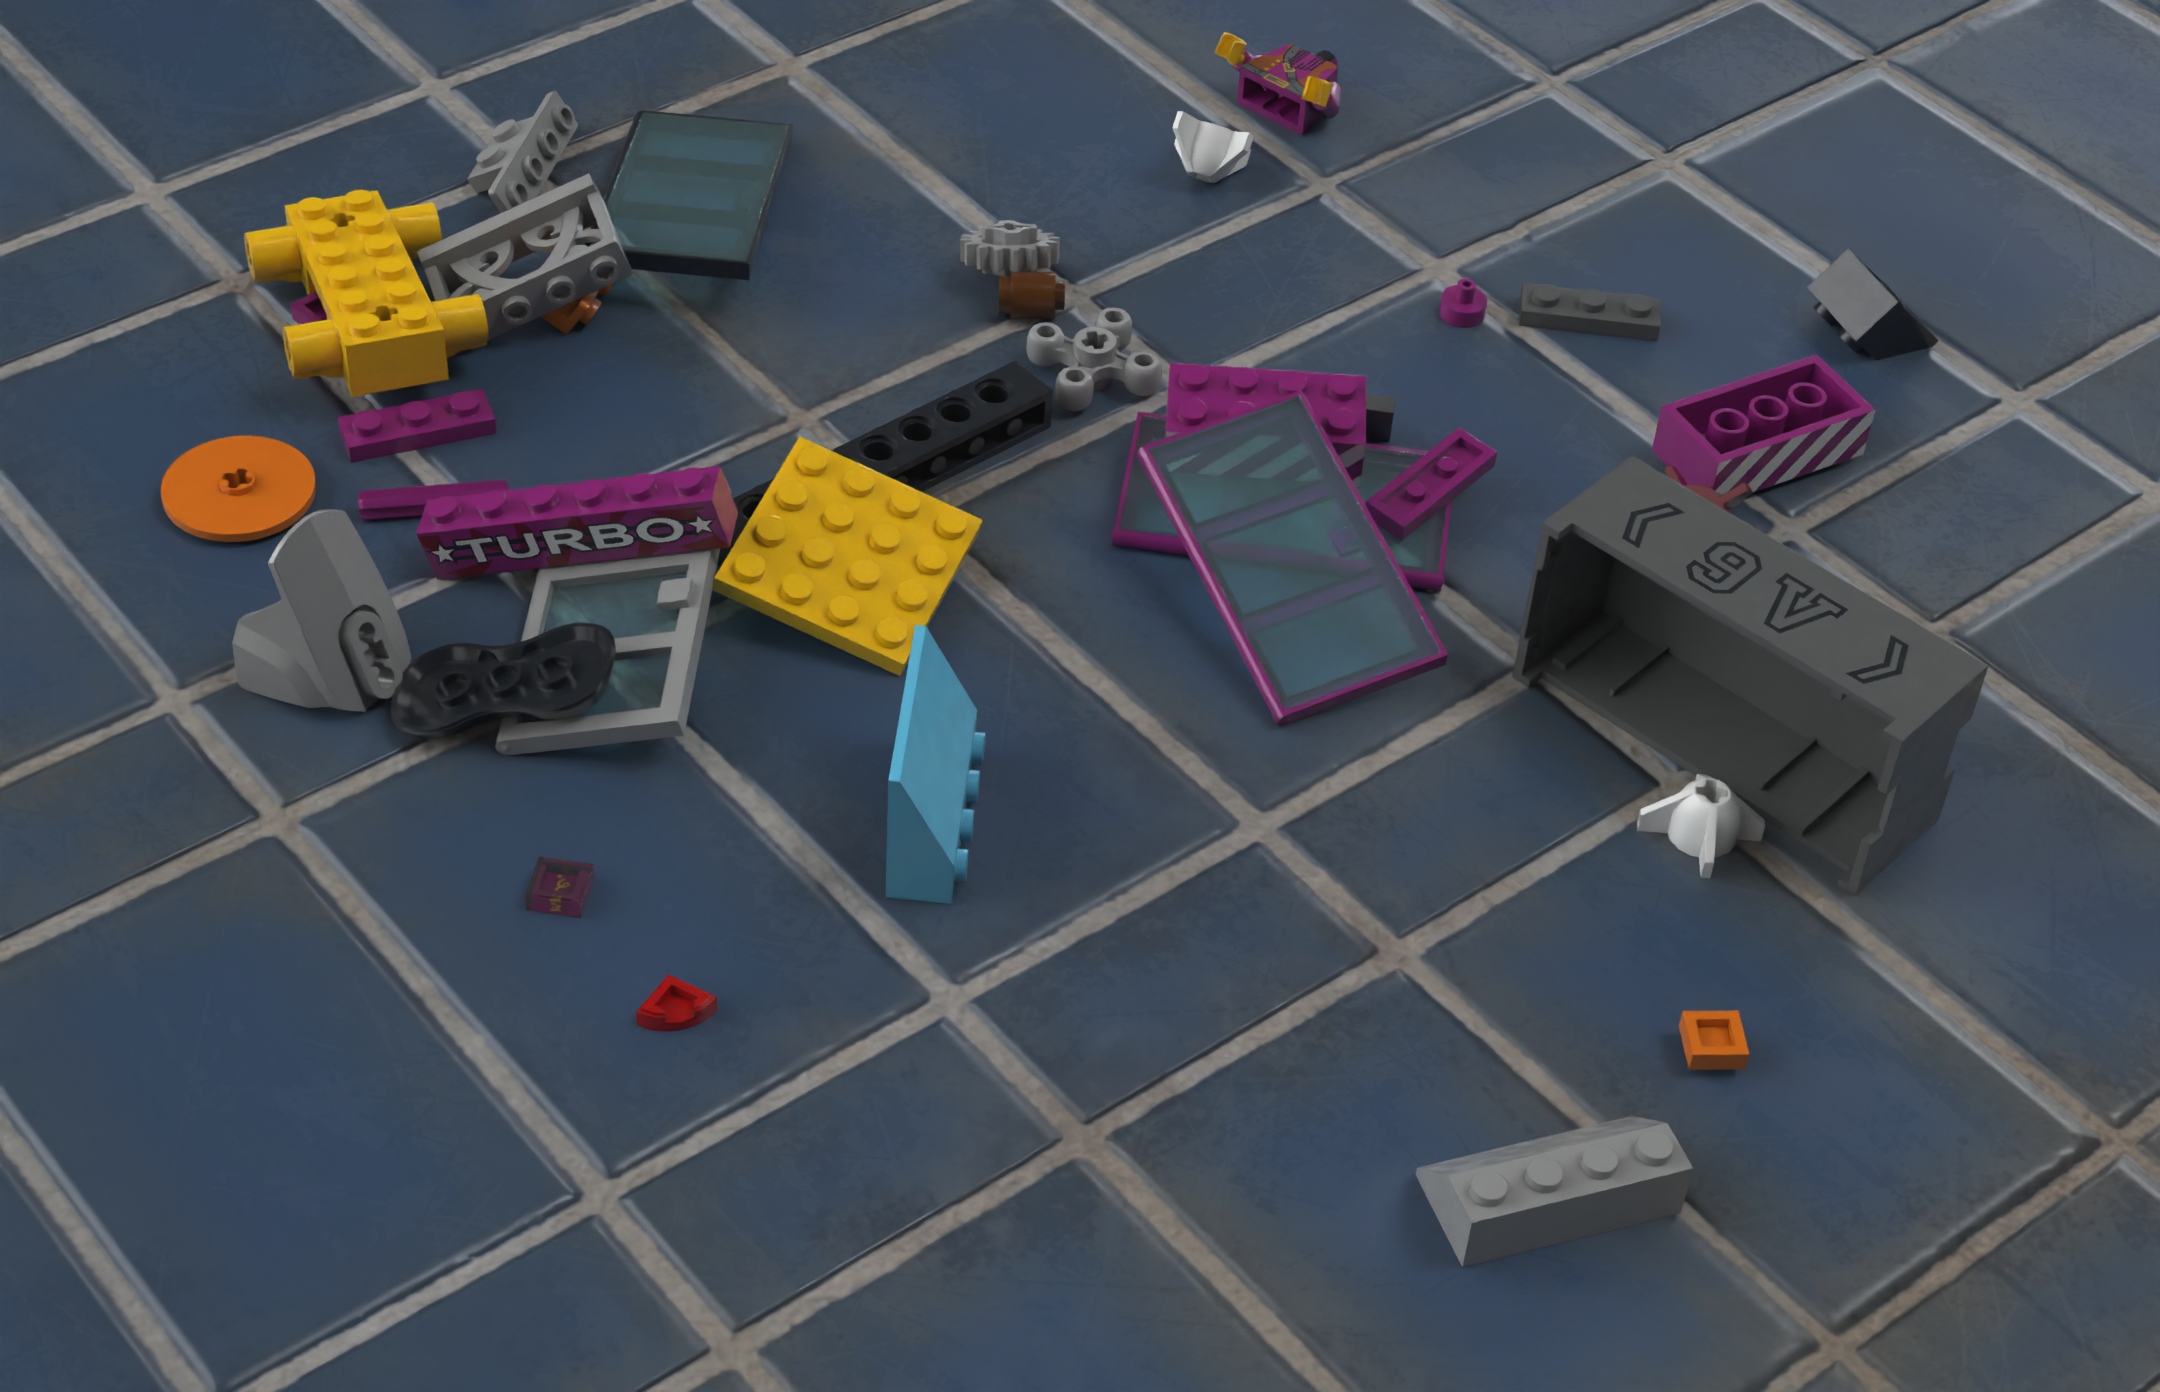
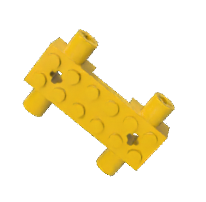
(379, 317)

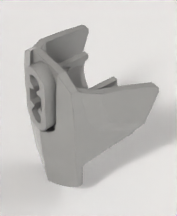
(328, 625)

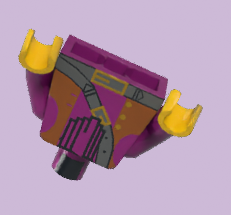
(1285, 83)

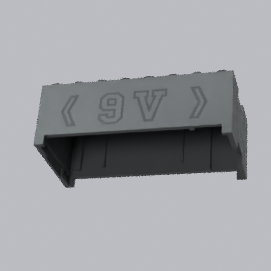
(1748, 666)

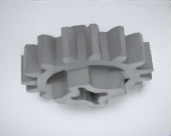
(1009, 248)

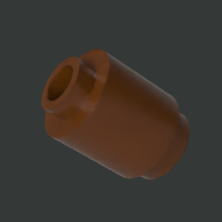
(1031, 295)

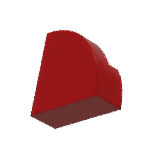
(676, 1006)

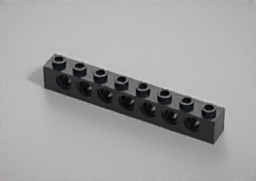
(942, 435)

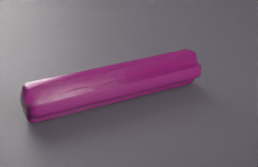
(412, 500)

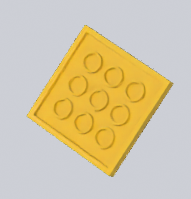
(847, 555)

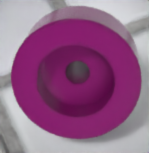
(1463, 304)

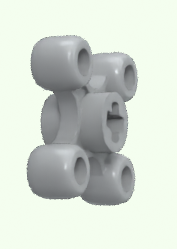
(1093, 359)

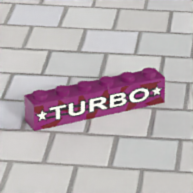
(578, 522)

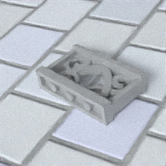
(543, 225)

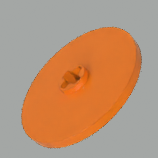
(238, 488)

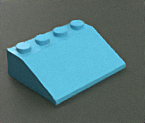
(931, 779)

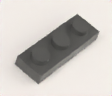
(1590, 311)

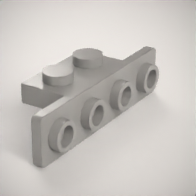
(523, 154)

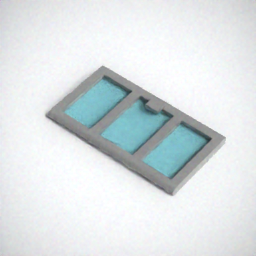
(658, 627)

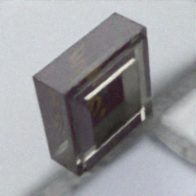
(559, 887)

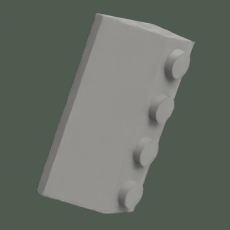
(1557, 1188)

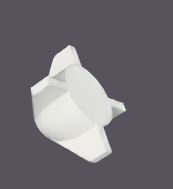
(1209, 149)
(1703, 820)

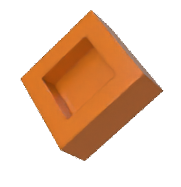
(1713, 1040)

